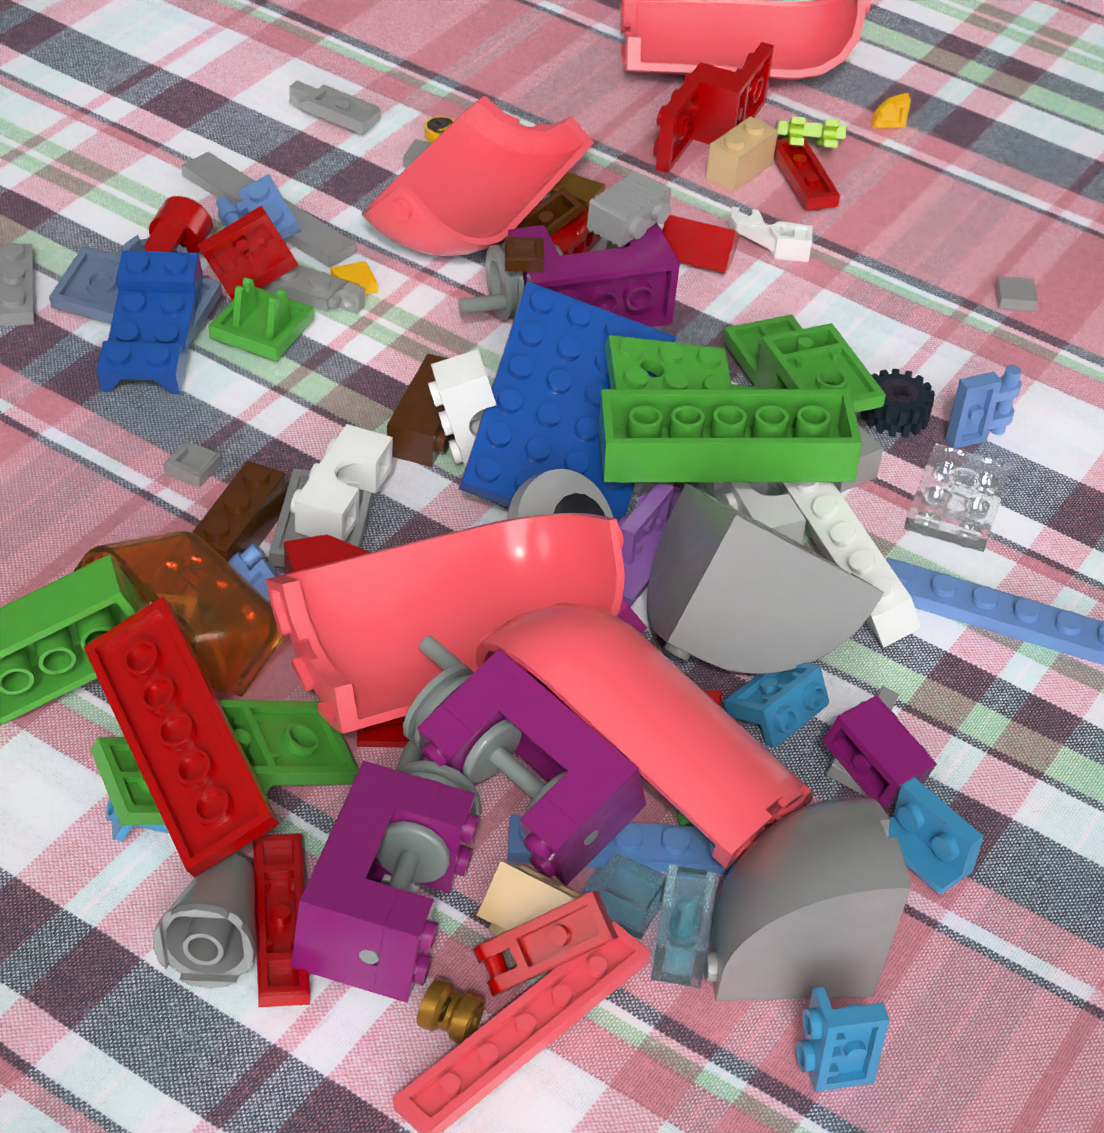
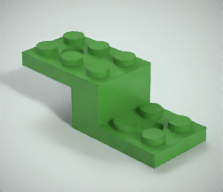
(786, 356)
(673, 364)
(280, 739)

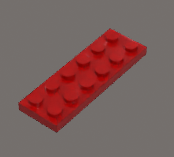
(180, 737)

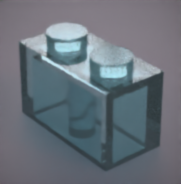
(684, 926)

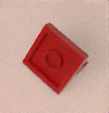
(249, 250)

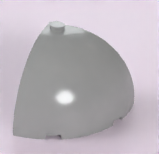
(748, 592)
(810, 906)

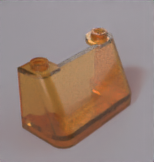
(216, 606)

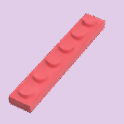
(518, 1034)

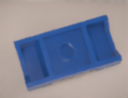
(151, 319)

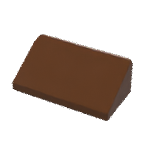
(554, 212)

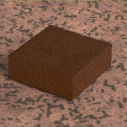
(524, 254)

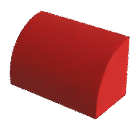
(701, 243)

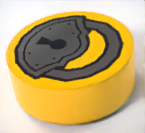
(436, 126)

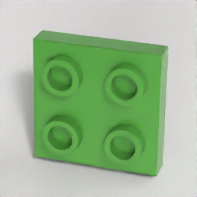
(261, 321)

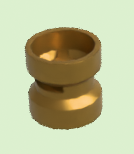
(450, 1010)

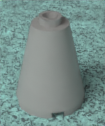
(211, 926)

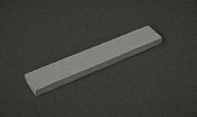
(315, 236)

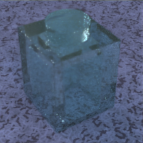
(629, 892)

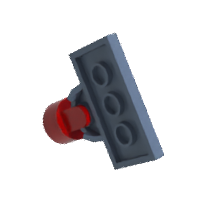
(90, 281)

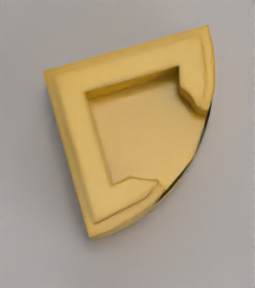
(892, 112)
(357, 273)

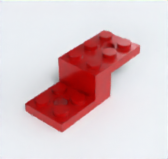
(711, 105)

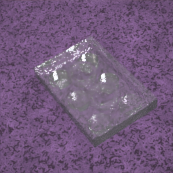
(958, 497)

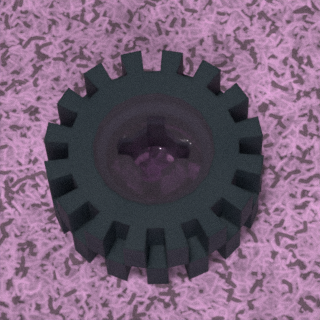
(905, 406)

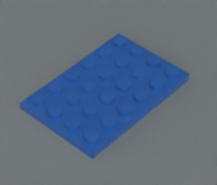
(549, 398)

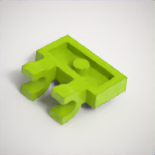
(825, 134)

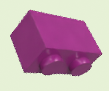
(877, 750)

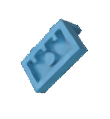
(780, 701)
(933, 837)
(841, 1044)

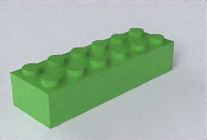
(728, 435)

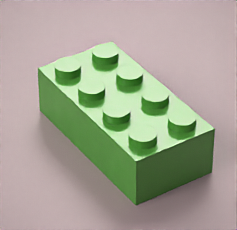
(50, 626)

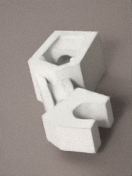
(782, 238)

